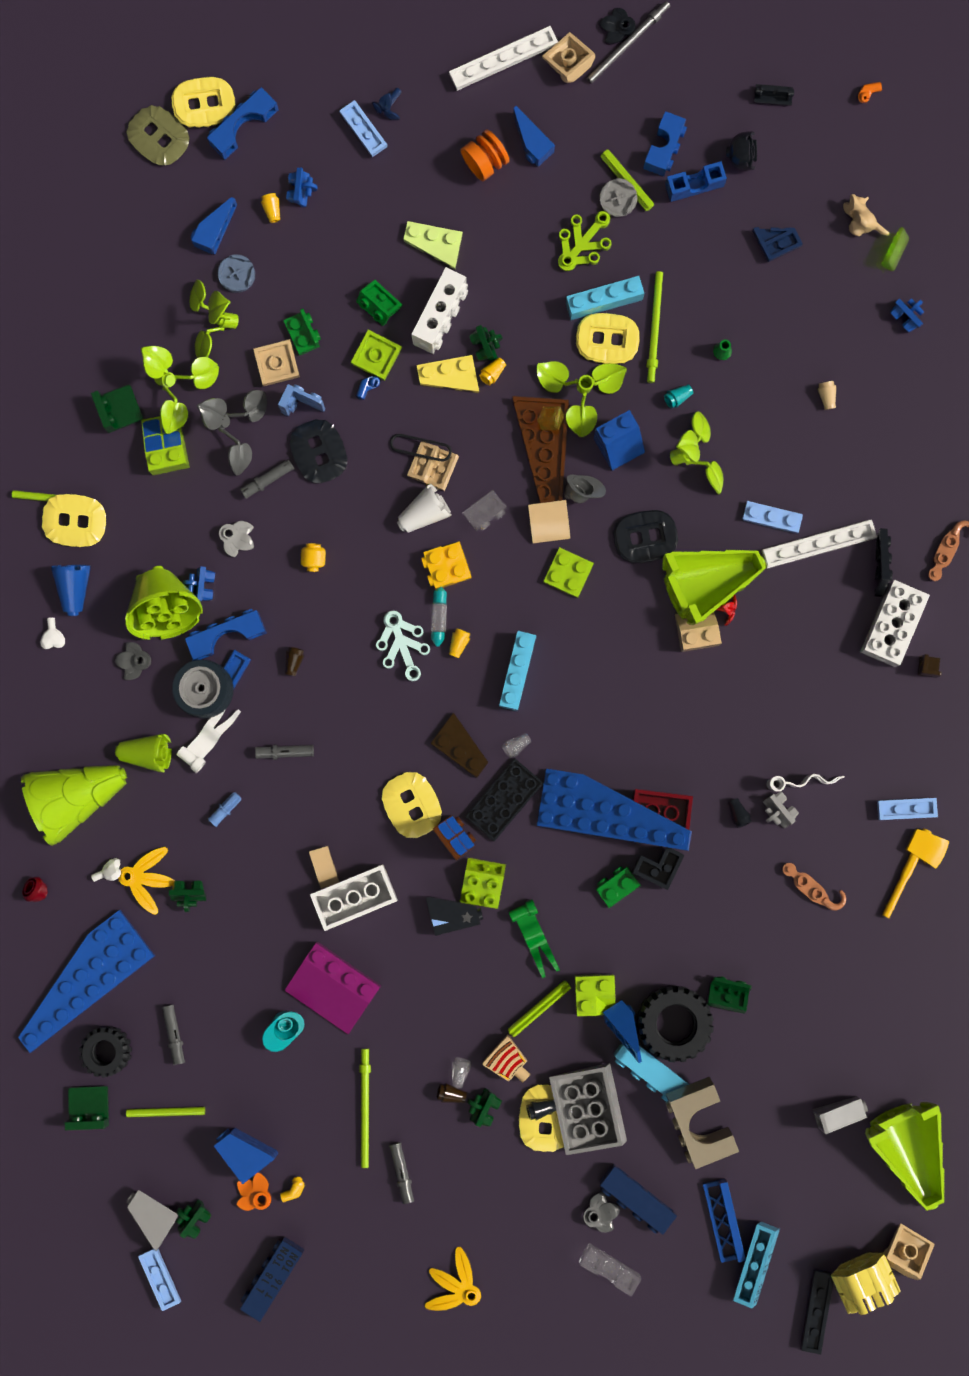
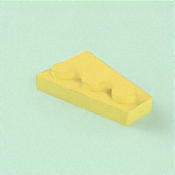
(450, 373)

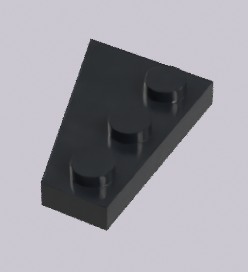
(884, 558)

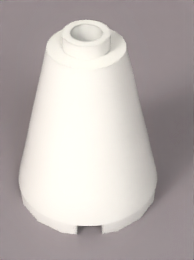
(424, 510)

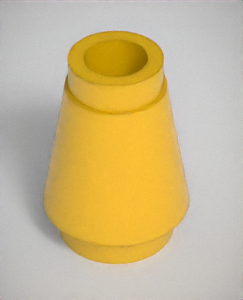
(271, 207)
(491, 372)
(458, 642)

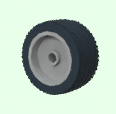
(216, 692)

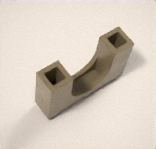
(684, 1104)

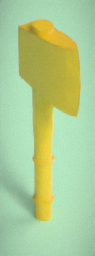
(922, 846)

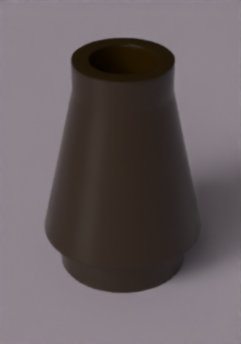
(294, 658)
(450, 1094)

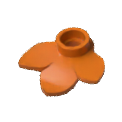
(251, 1191)

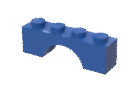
(258, 107)
(202, 643)

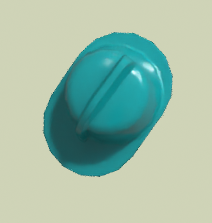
(282, 1030)

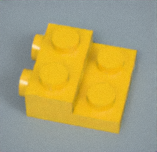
(446, 565)

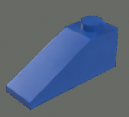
(535, 143)
(212, 228)
(622, 1023)

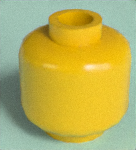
(313, 556)

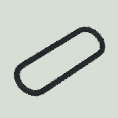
(420, 455)

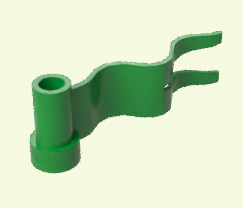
(533, 934)

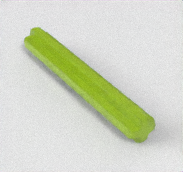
(621, 172)
(539, 1008)

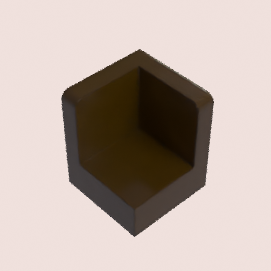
(929, 666)

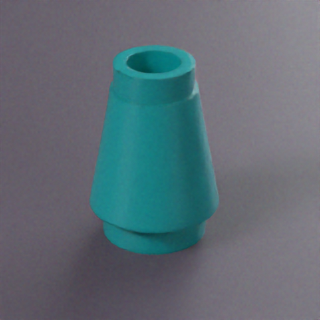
(678, 396)

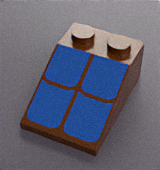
(454, 837)

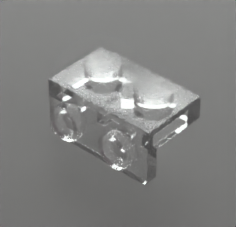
(484, 511)

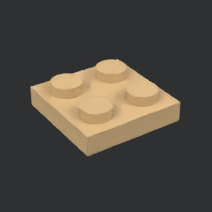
(276, 362)

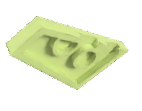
(435, 241)

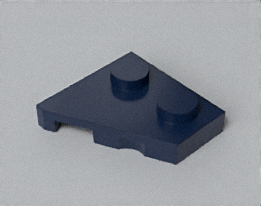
(777, 241)

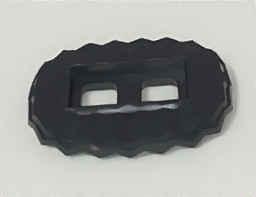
(331, 445)
(643, 522)

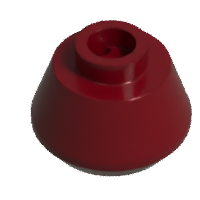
(34, 890)

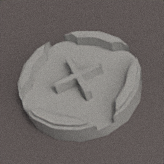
(618, 197)

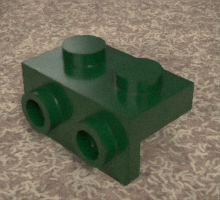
(728, 994)

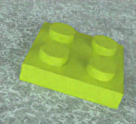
(376, 355)
(568, 572)

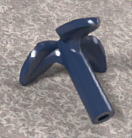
(385, 104)

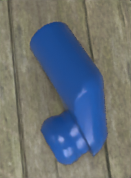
(366, 385)

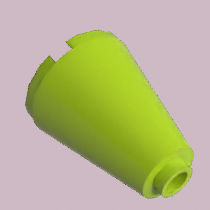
(146, 752)

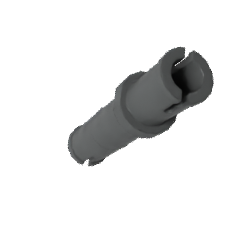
(266, 479)
(284, 751)
(175, 1043)
(401, 1173)

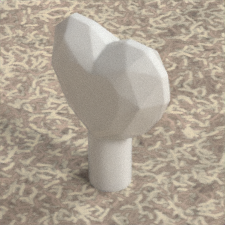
(52, 636)
(109, 872)

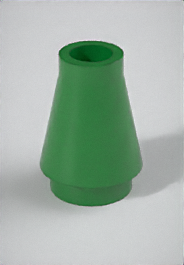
(721, 353)

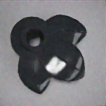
(614, 25)

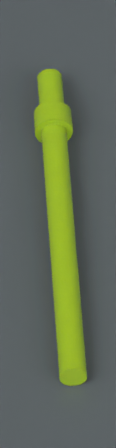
(652, 362)
(364, 1069)

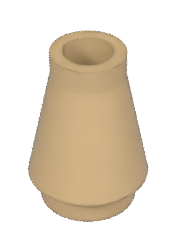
(828, 394)

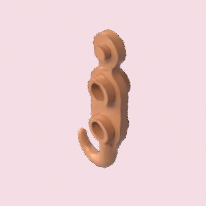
(946, 550)
(811, 888)

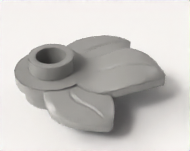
(239, 539)

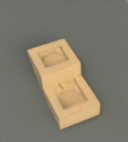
(324, 867)

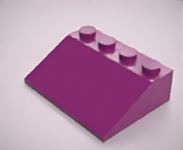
(332, 987)

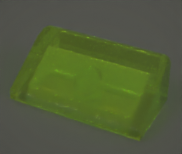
(896, 249)

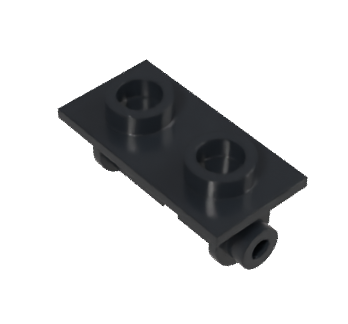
(773, 94)

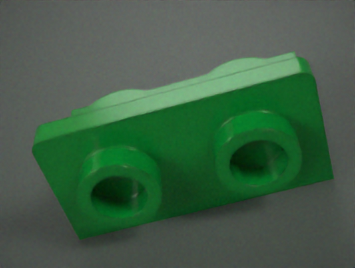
(378, 302)
(301, 332)
(617, 887)

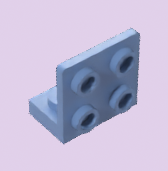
(292, 393)

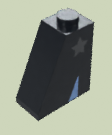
(452, 915)

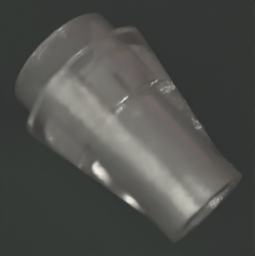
(516, 745)
(460, 1070)

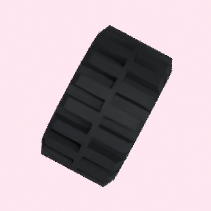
(89, 1055)

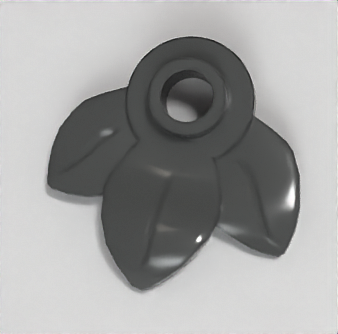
(130, 661)
(603, 1211)

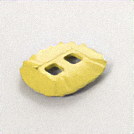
(201, 89)
(606, 352)
(72, 534)
(424, 798)
(530, 1128)

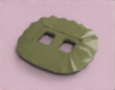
(167, 125)

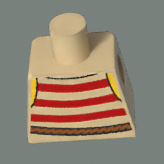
(507, 1060)

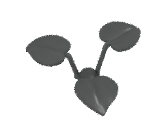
(215, 416)

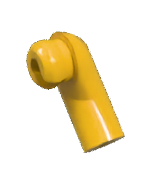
(295, 1191)

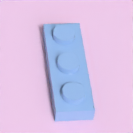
(363, 128)
(772, 517)
(907, 809)
(159, 1279)

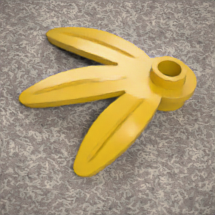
(138, 877)
(450, 1283)

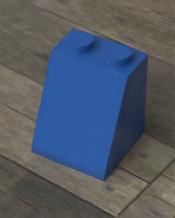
(619, 440)
(244, 1153)

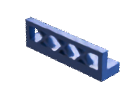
(731, 1221)

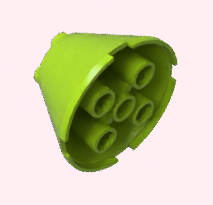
(161, 606)

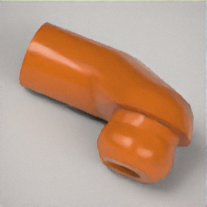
(867, 90)

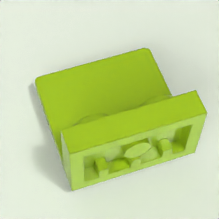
(482, 883)

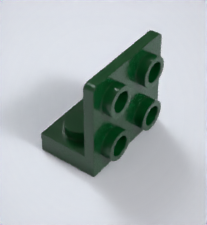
(117, 408)
(88, 1108)

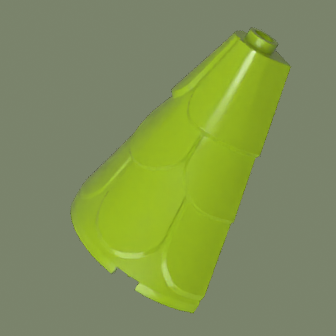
(708, 579)
(69, 796)
(913, 1149)

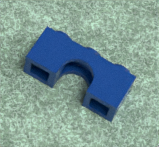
(671, 130)
(684, 186)

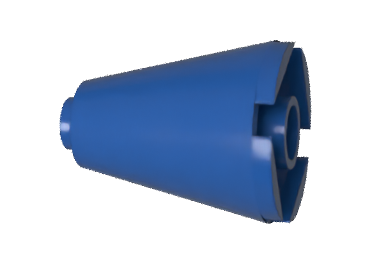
(71, 586)

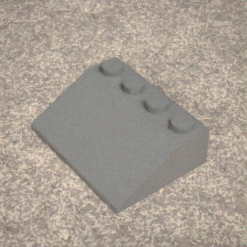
(588, 1109)

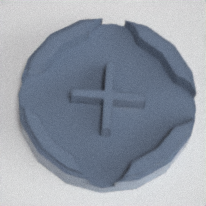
(236, 273)

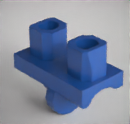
(303, 187)
(900, 308)
(202, 576)

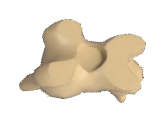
(863, 219)

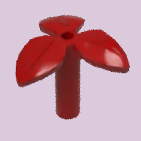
(729, 608)

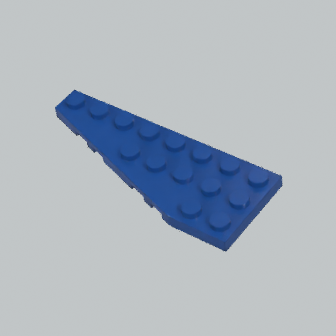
(588, 807)

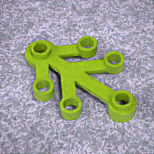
(583, 243)

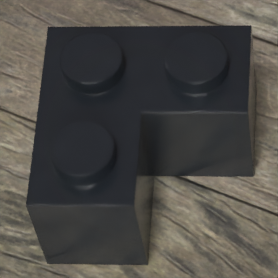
(663, 871)

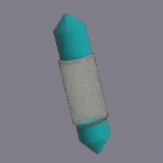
(438, 616)

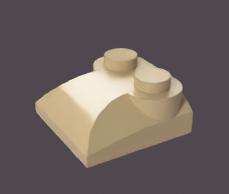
(569, 58)
(908, 1252)

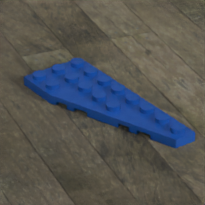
(97, 967)

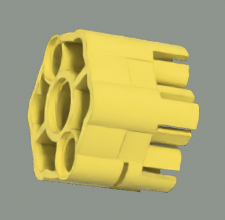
(865, 1278)

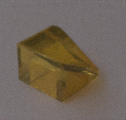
(550, 418)

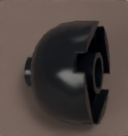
(743, 151)

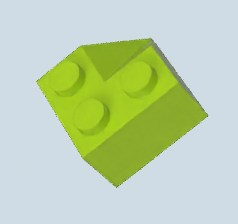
(594, 994)

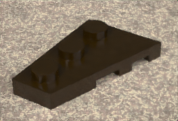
(460, 747)

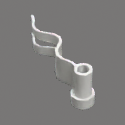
(205, 741)
(780, 782)

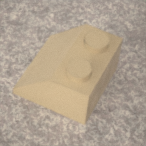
(700, 635)

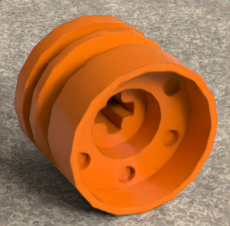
(484, 155)

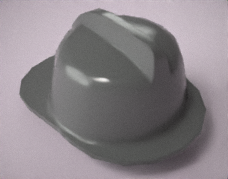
(581, 488)

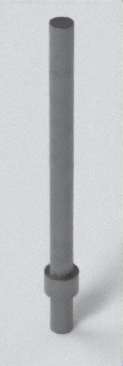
(652, 18)

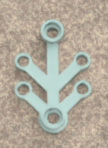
(401, 642)

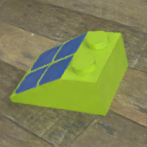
(163, 450)

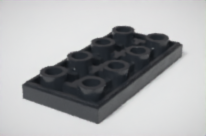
(504, 799)

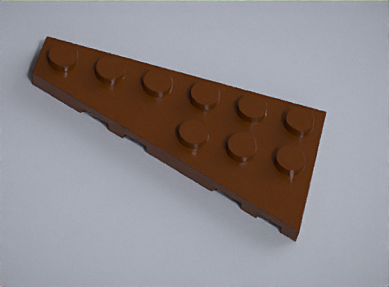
(543, 447)

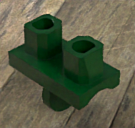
(488, 350)
(187, 898)
(480, 1107)
(188, 1218)

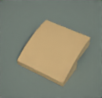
(430, 470)
(549, 521)

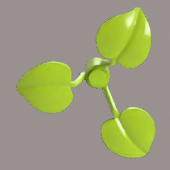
(216, 306)
(156, 362)
(607, 377)
(689, 452)

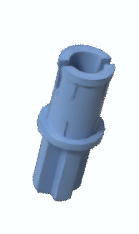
(224, 809)

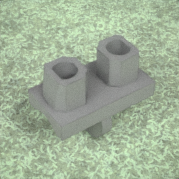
(778, 812)

